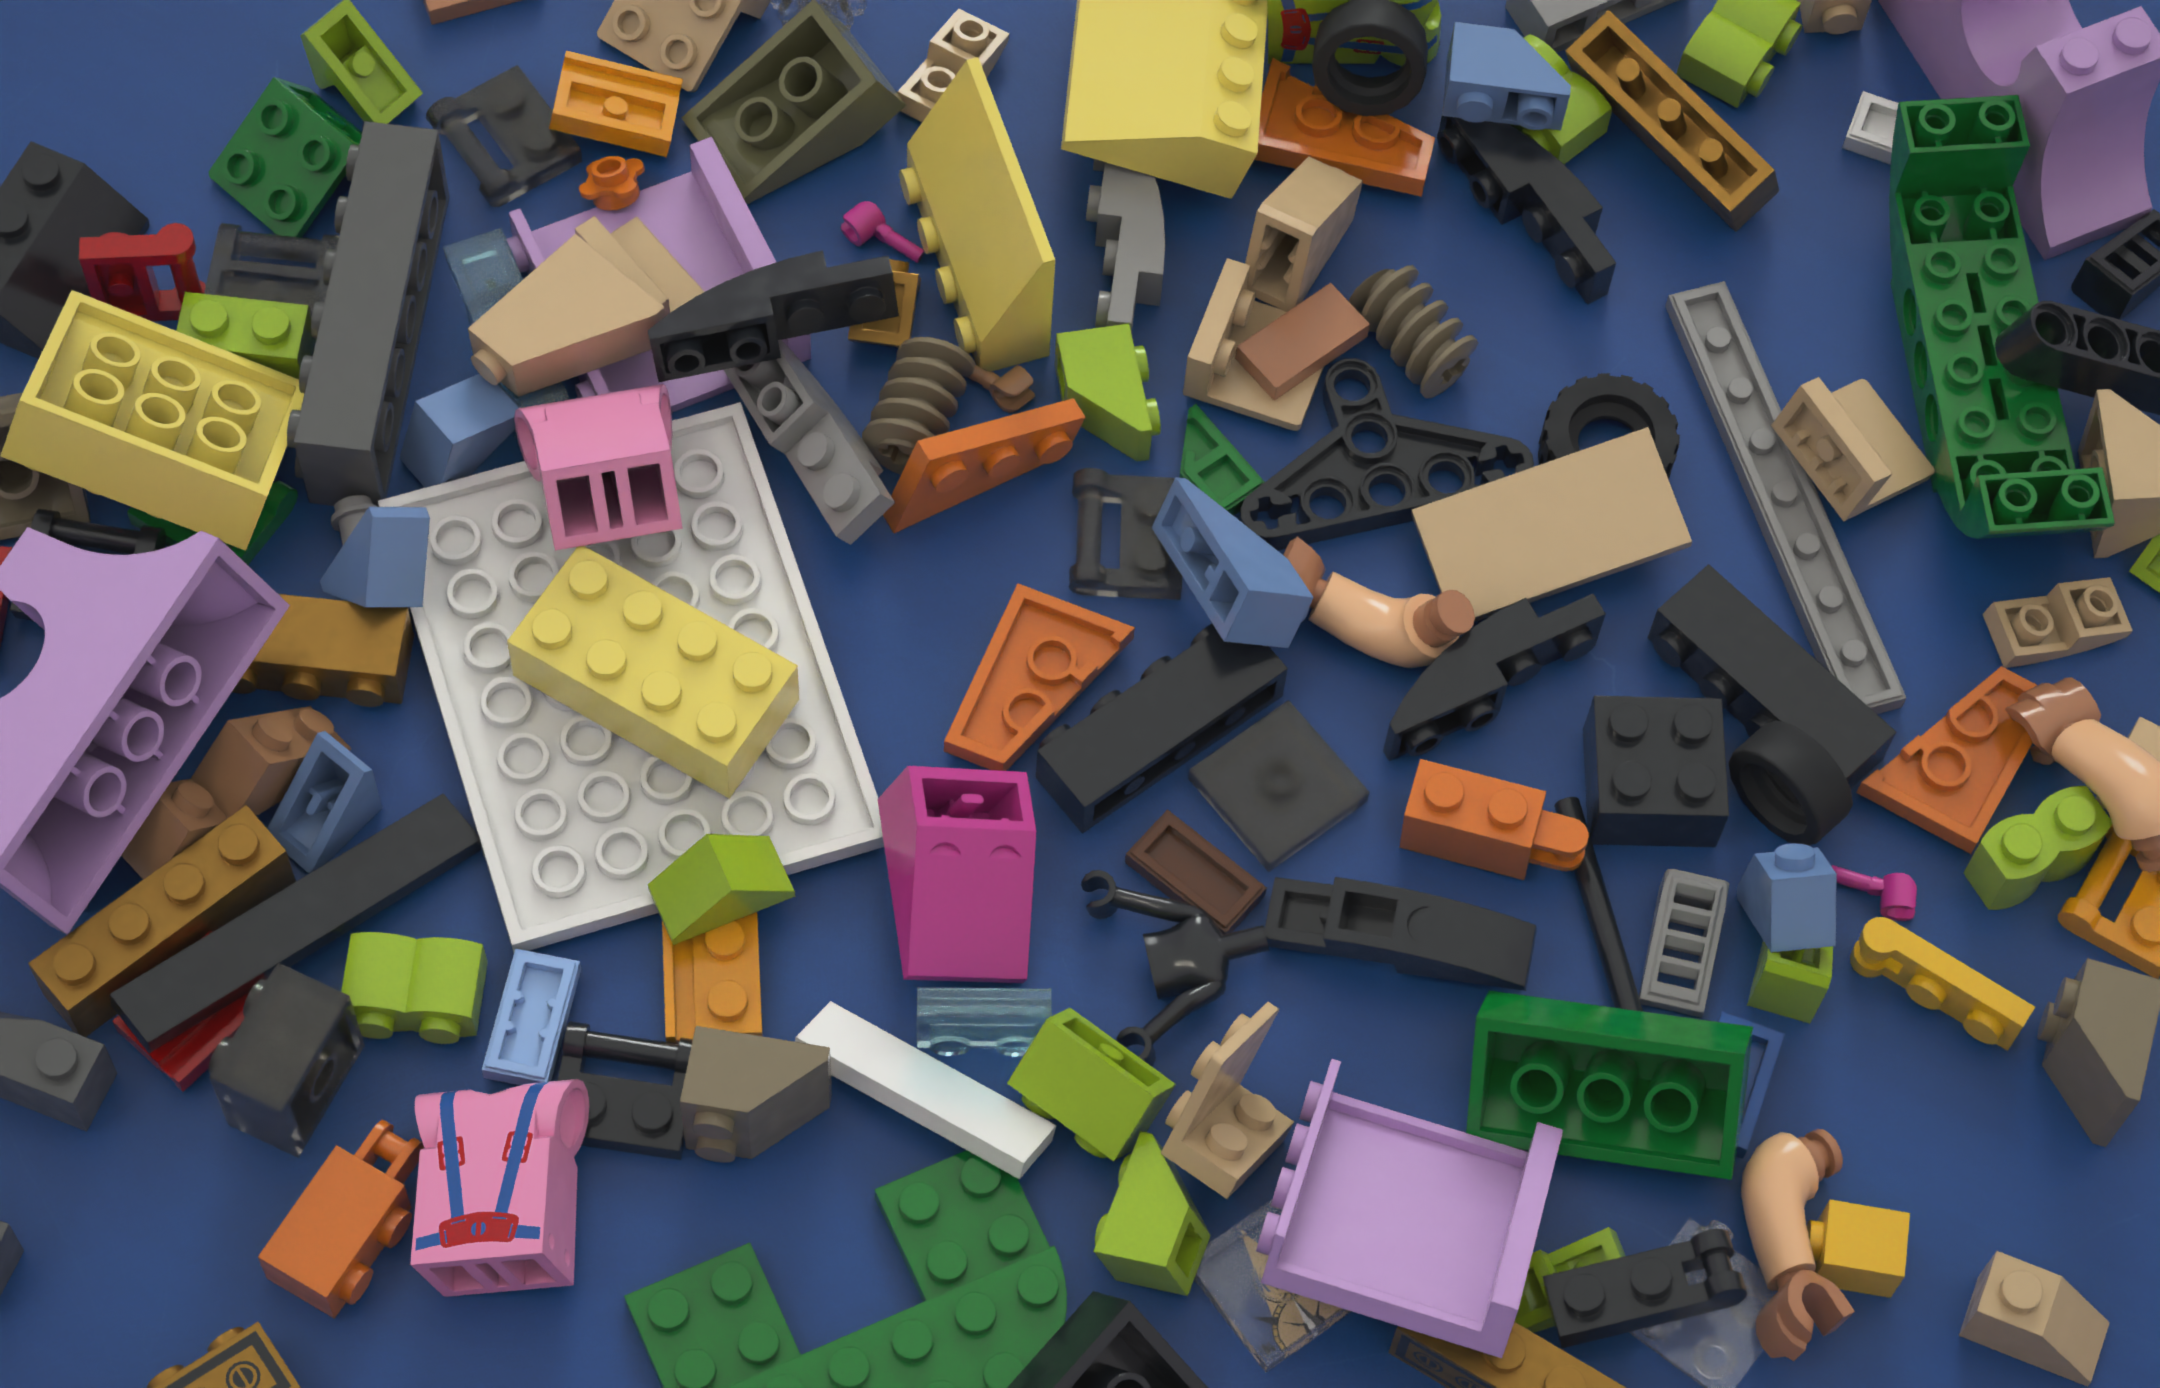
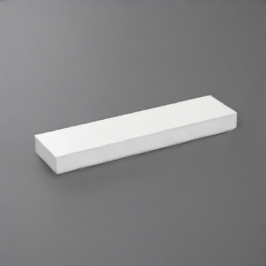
(929, 1091)

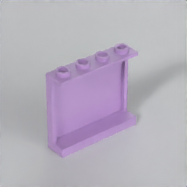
(1407, 1219)

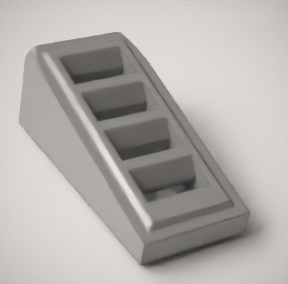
(1691, 902)

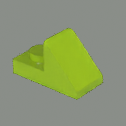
(355, 60)

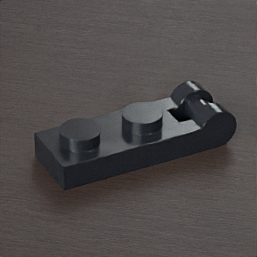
(1644, 1289)

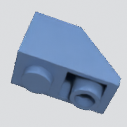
(1501, 80)

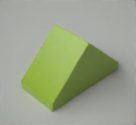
(718, 884)
(1791, 981)

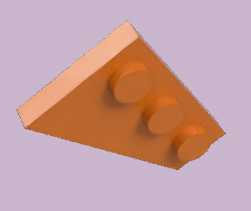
(1302, 123)
(978, 458)
(1030, 674)
(1958, 767)

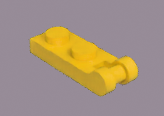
(1940, 982)

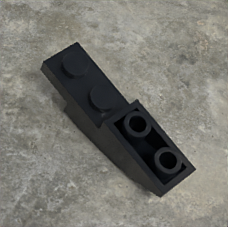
(1524, 179)
(748, 314)
(1472, 674)
(1401, 928)

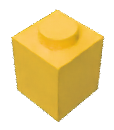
(1860, 1247)

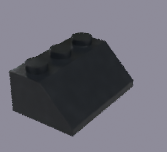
(43, 214)

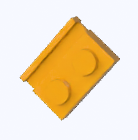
(616, 103)
(713, 981)

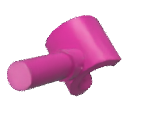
(868, 221)
(1896, 890)

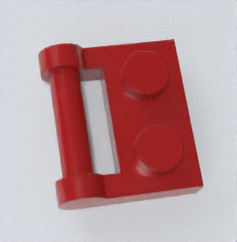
(123, 276)

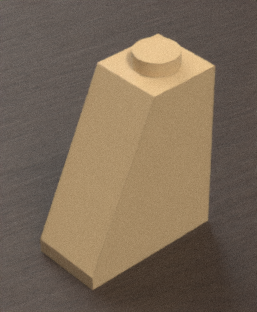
(1299, 231)
(563, 322)

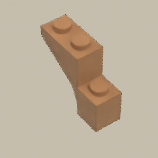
(245, 766)

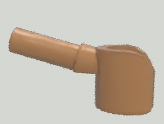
(1008, 391)

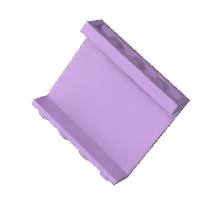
(707, 232)

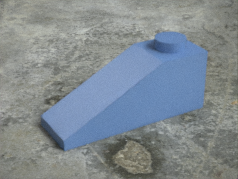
(1231, 570)

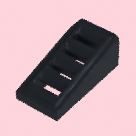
(2122, 270)

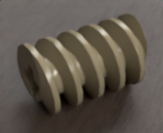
(1414, 329)
(916, 399)

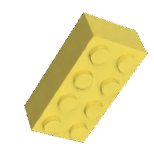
(654, 670)

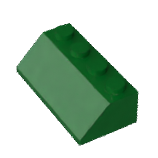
(1613, 1080)

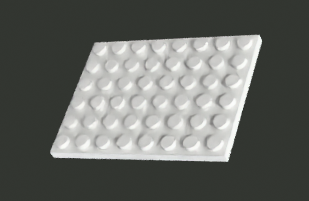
(566, 806)

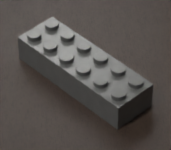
(370, 314)

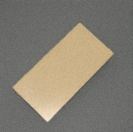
(1554, 525)

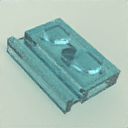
(985, 1018)

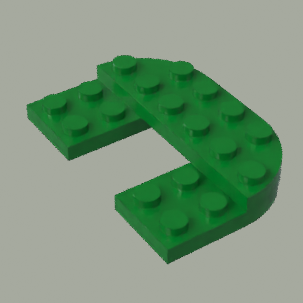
(973, 1253)

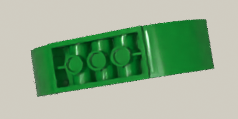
(1955, 287)

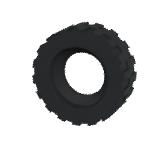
(1609, 399)

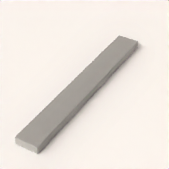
(1783, 496)

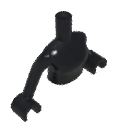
(1182, 959)

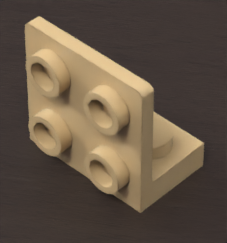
(674, 35)
(1211, 365)
(1850, 445)
(1221, 1126)

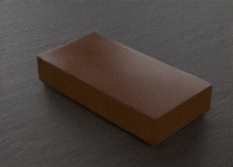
(1195, 872)

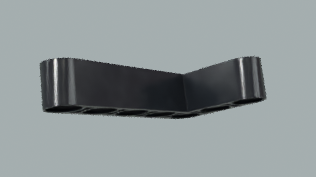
(2084, 353)

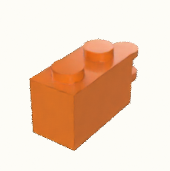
(1487, 823)
(344, 1222)

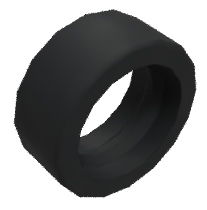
(1370, 94)
(1790, 783)

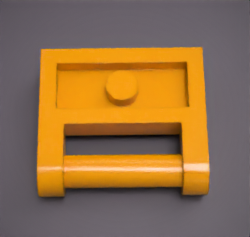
(2136, 930)

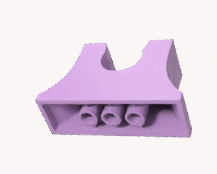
(2079, 97)
(117, 701)

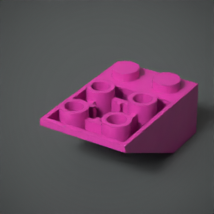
(960, 872)

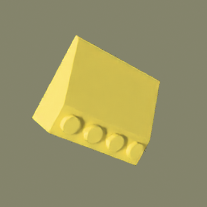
(1168, 88)
(981, 225)
(154, 420)

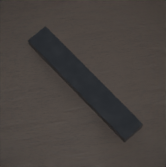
(295, 922)

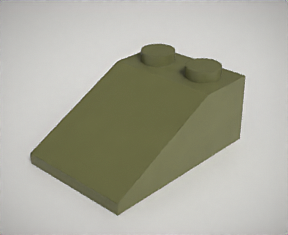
(795, 104)

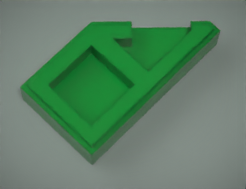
(1215, 464)

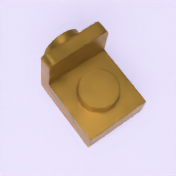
(897, 329)

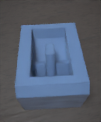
(457, 430)
(382, 559)
(325, 803)

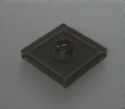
(1278, 785)

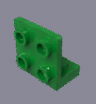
(286, 157)

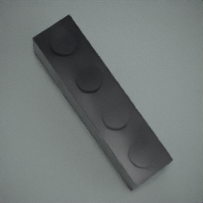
(1764, 673)
(1156, 725)

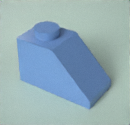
(1791, 898)

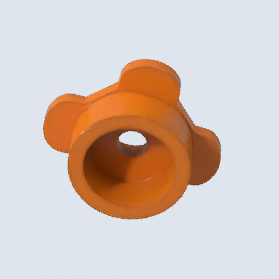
(612, 182)

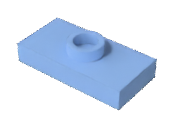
(531, 1018)

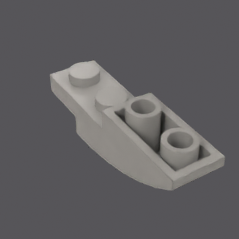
(1134, 237)
(816, 439)

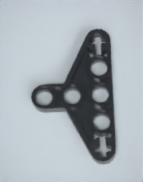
(1344, 472)

